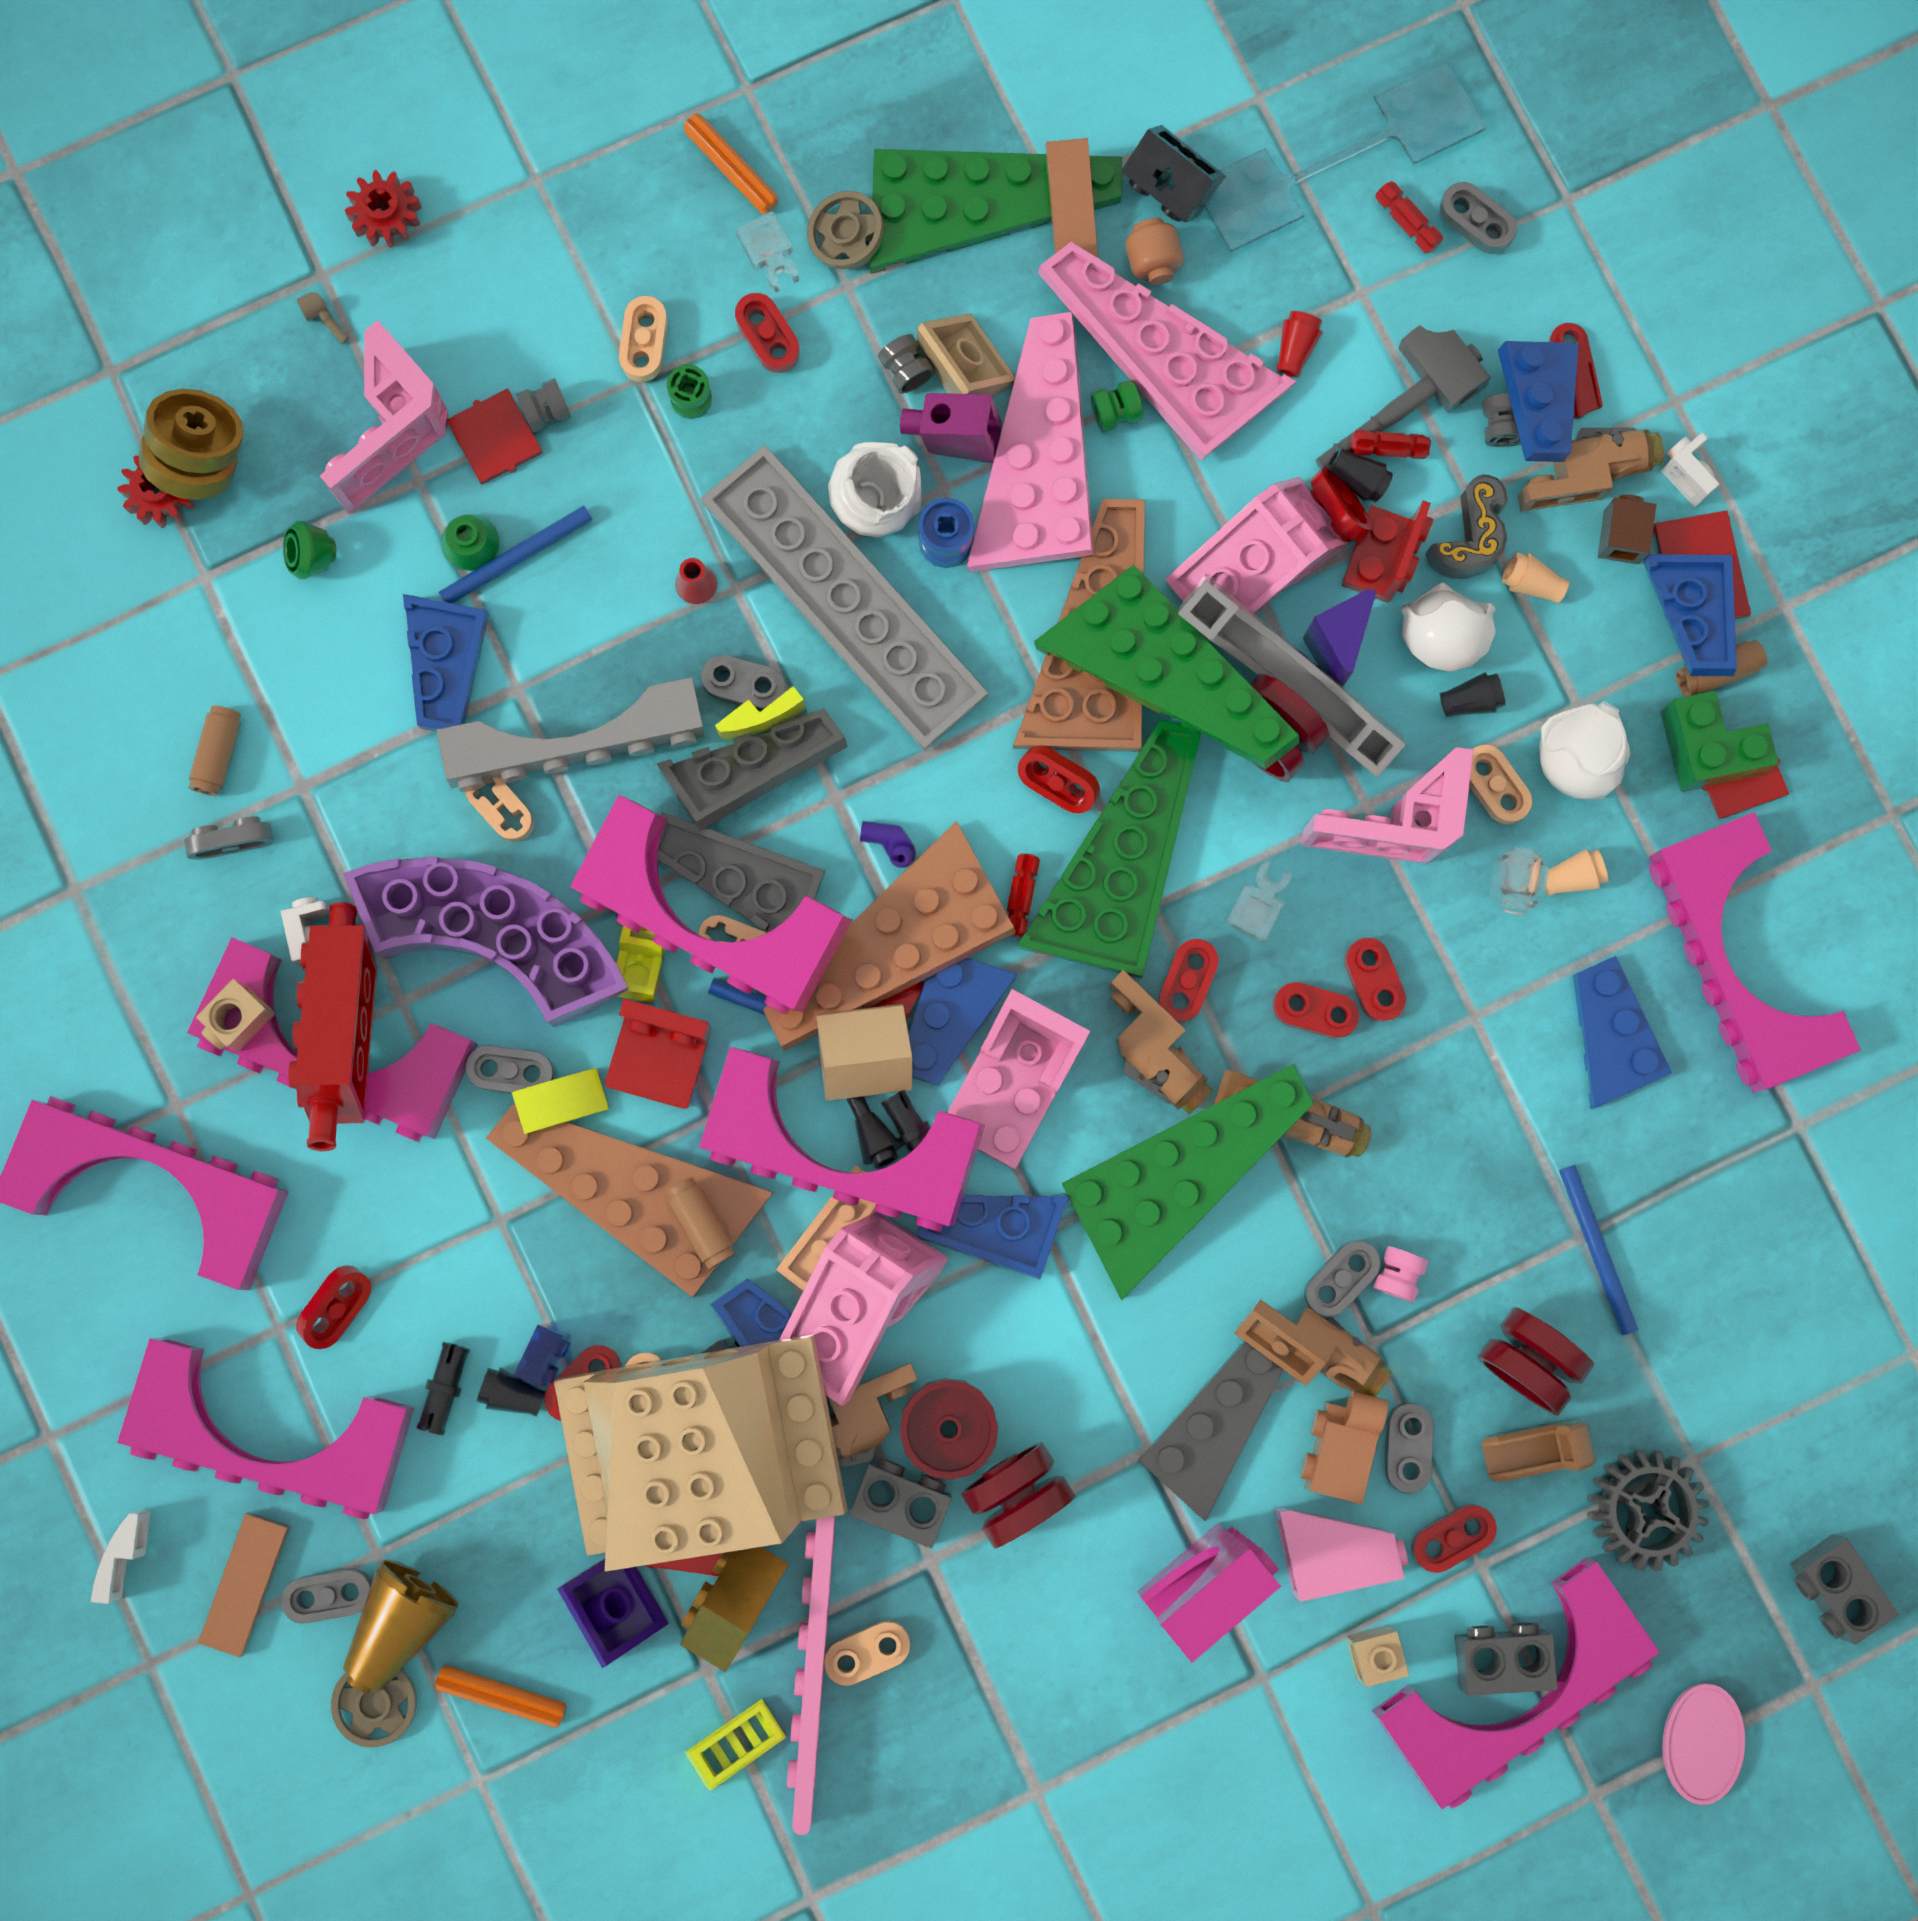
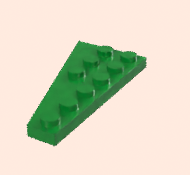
(967, 198)
(1157, 658)
(1116, 880)
(1165, 1185)

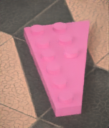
(1173, 359)
(1039, 477)

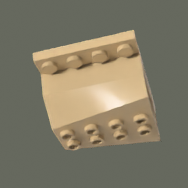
(700, 1452)

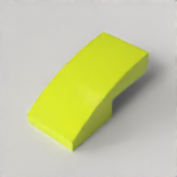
(749, 720)
(639, 964)
(560, 1100)

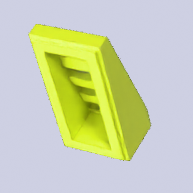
(702, 1766)

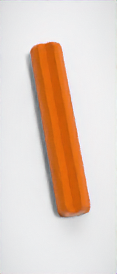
(730, 163)
(500, 1696)

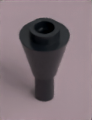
(876, 1141)

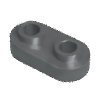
(1481, 216)
(742, 681)
(245, 835)
(511, 1068)
(1342, 1279)
(1407, 1448)
(328, 1593)

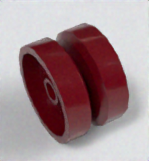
(1299, 716)
(1539, 1356)
(974, 1435)
(1021, 1500)

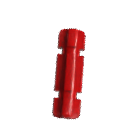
(1409, 217)
(1390, 444)
(1022, 892)

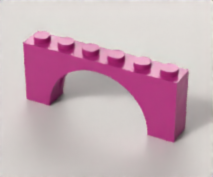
(624, 877)
(1765, 1040)
(408, 1092)
(749, 1128)
(233, 1208)
(173, 1421)
(1210, 1589)
(1601, 1651)

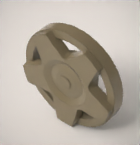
(846, 230)
(374, 1710)

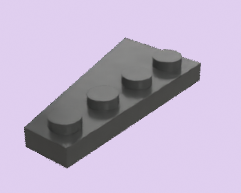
(737, 774)
(737, 873)
(1211, 1430)

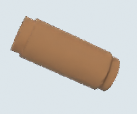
(1749, 660)
(214, 750)
(700, 1223)

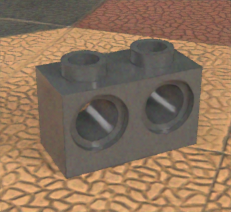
(896, 1514)
(1850, 1582)
(1505, 1672)

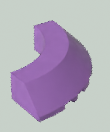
(491, 916)

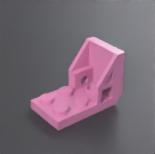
(410, 418)
(1264, 547)
(1434, 803)
(1017, 1075)
(857, 1291)

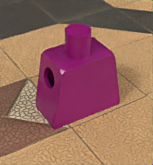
(956, 425)

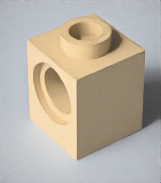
(253, 1010)
(1377, 1655)

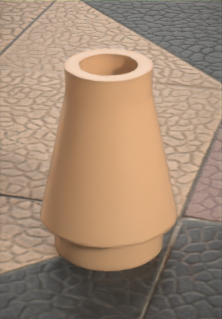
(1533, 578)
(1577, 873)

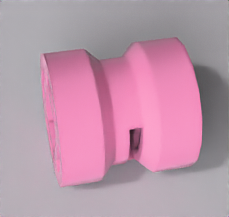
(1400, 1274)

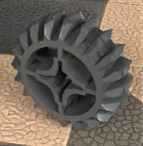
(1682, 1527)

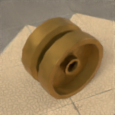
(190, 444)

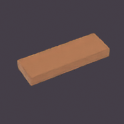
(1071, 194)
(244, 1584)

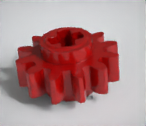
(392, 196)
(146, 502)

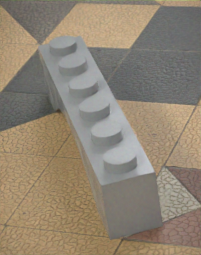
(1265, 651)
(659, 717)

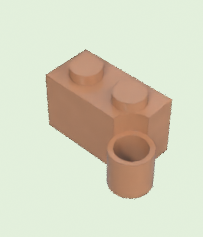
(1344, 1447)

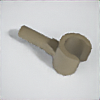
(313, 307)

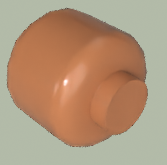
(1154, 251)

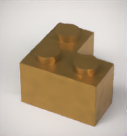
(729, 1608)

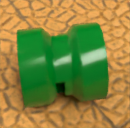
(691, 401)
(1117, 406)

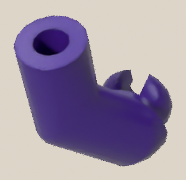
(892, 838)

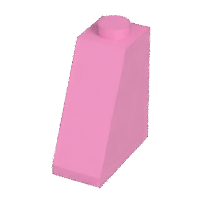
(1336, 1555)

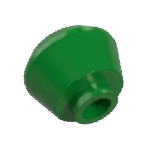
(470, 541)
(307, 550)

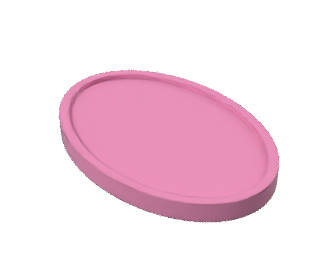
(1703, 1743)

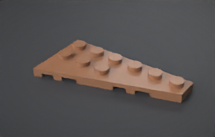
(1074, 707)
(913, 930)
(626, 1189)

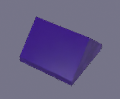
(1338, 635)
(612, 1610)

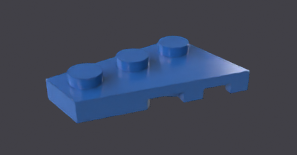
(1541, 395)
(1699, 608)
(444, 656)
(951, 1013)
(1616, 1034)
(1004, 1230)
(751, 1314)

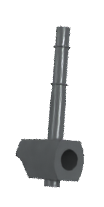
(1446, 371)

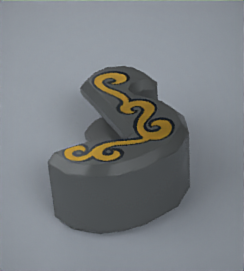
(1483, 532)

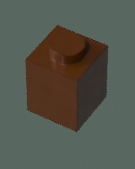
(1627, 529)

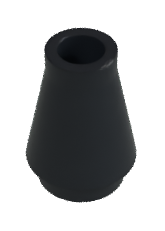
(1362, 475)
(1474, 696)
(509, 1393)

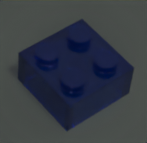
(542, 1355)

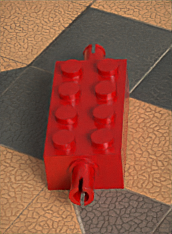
(334, 1025)

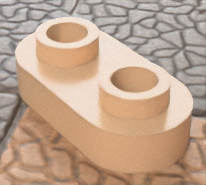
(643, 341)
(1499, 783)
(866, 1652)

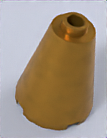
(395, 1625)

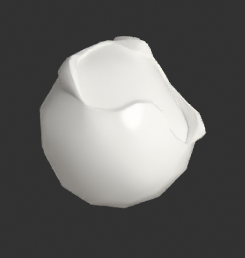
(872, 471)
(1447, 629)
(1584, 751)

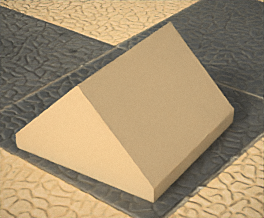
(963, 356)
(864, 1052)

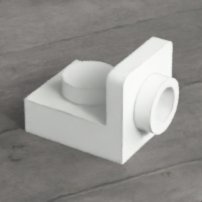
(1687, 474)
(297, 923)

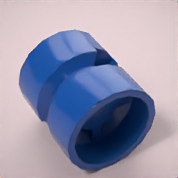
(946, 532)

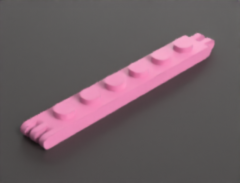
(810, 1679)

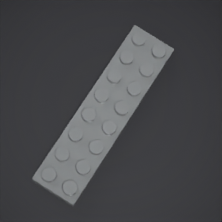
(844, 598)

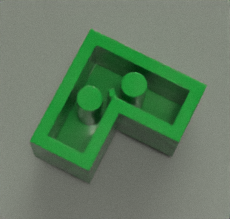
(1708, 753)

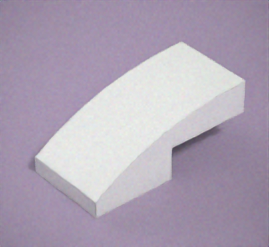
(127, 1543)

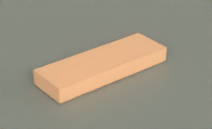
(807, 1251)

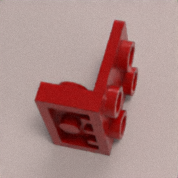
(1385, 555)
(657, 1054)

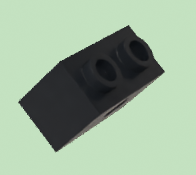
(1193, 175)

